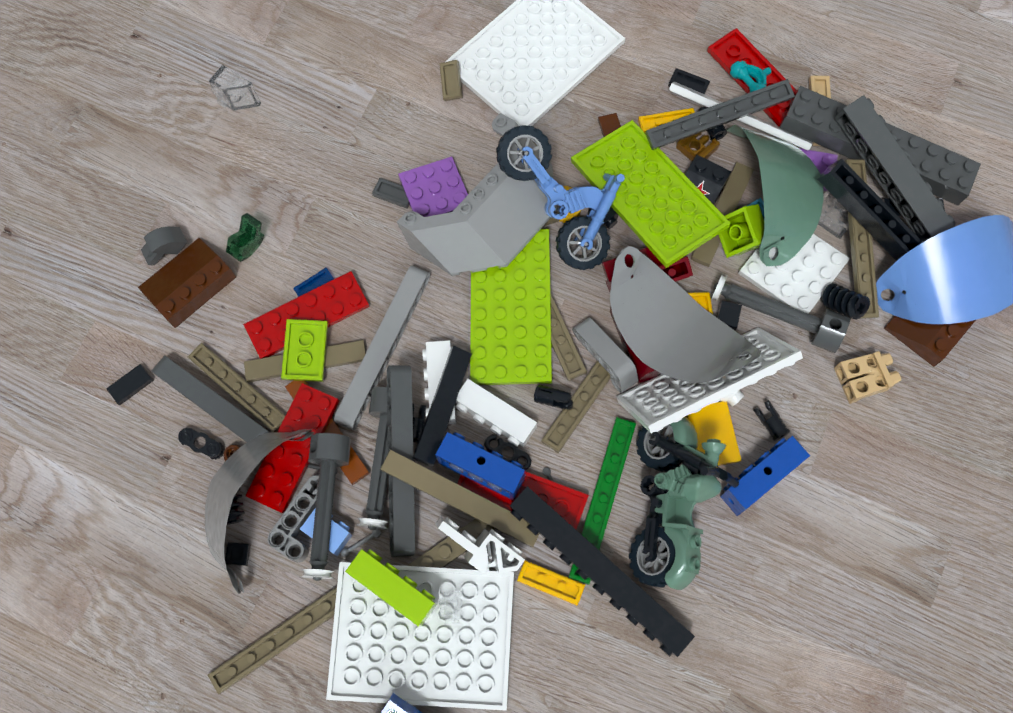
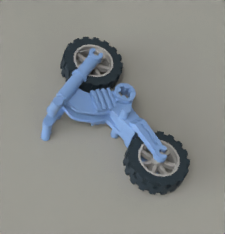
(568, 201)

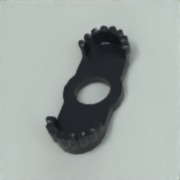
(211, 448)

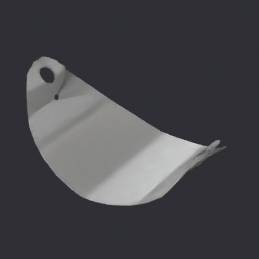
(670, 327)
(226, 484)

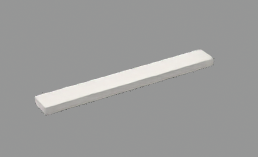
(749, 119)

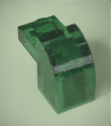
(246, 240)

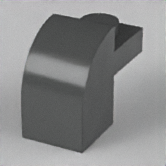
(162, 241)

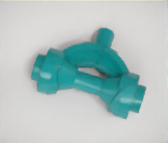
(742, 70)

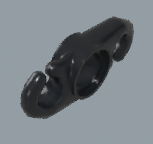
(518, 453)

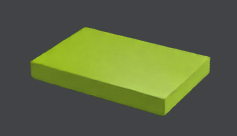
(304, 350)

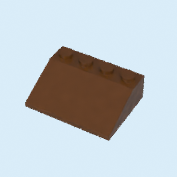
(187, 282)
(928, 340)

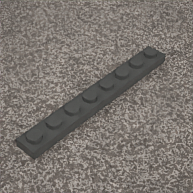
(719, 114)

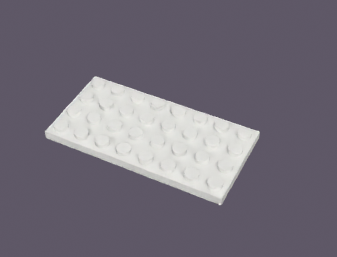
(669, 399)

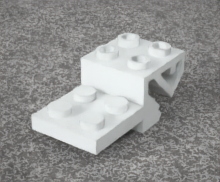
(504, 557)

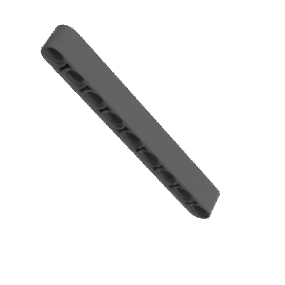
(400, 441)

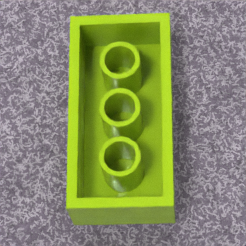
(390, 587)

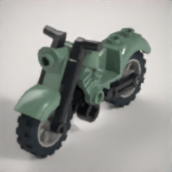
(673, 501)

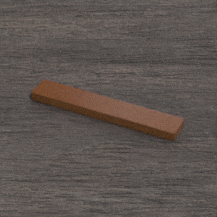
(356, 469)

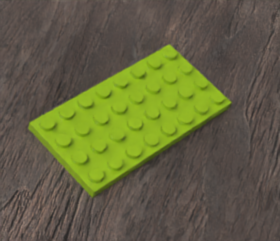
(655, 195)
(513, 319)

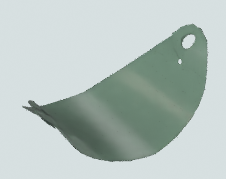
(790, 195)

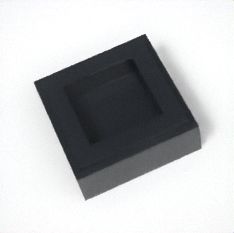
(237, 554)

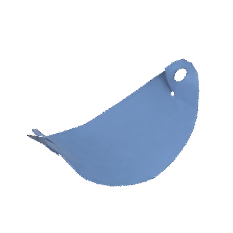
(954, 274)

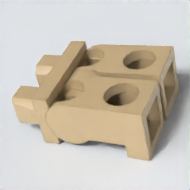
(866, 376)

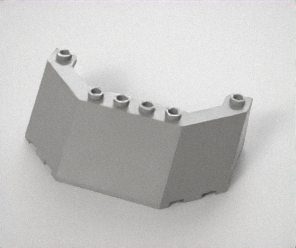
(487, 225)

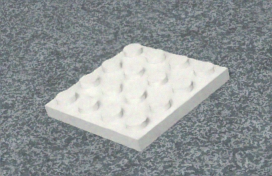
(799, 280)

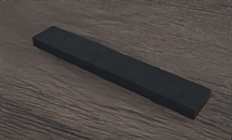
(442, 406)

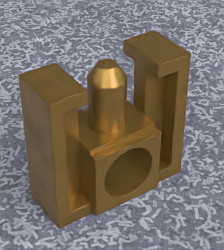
(686, 144)

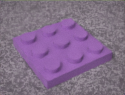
(433, 187)

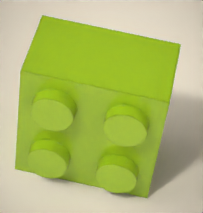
(744, 231)

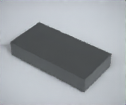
(391, 193)

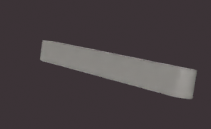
(382, 348)

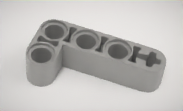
(607, 353)
(291, 533)

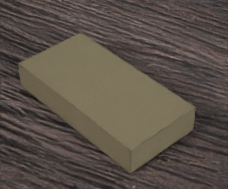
(451, 80)

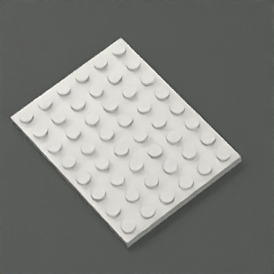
(535, 56)
(429, 665)

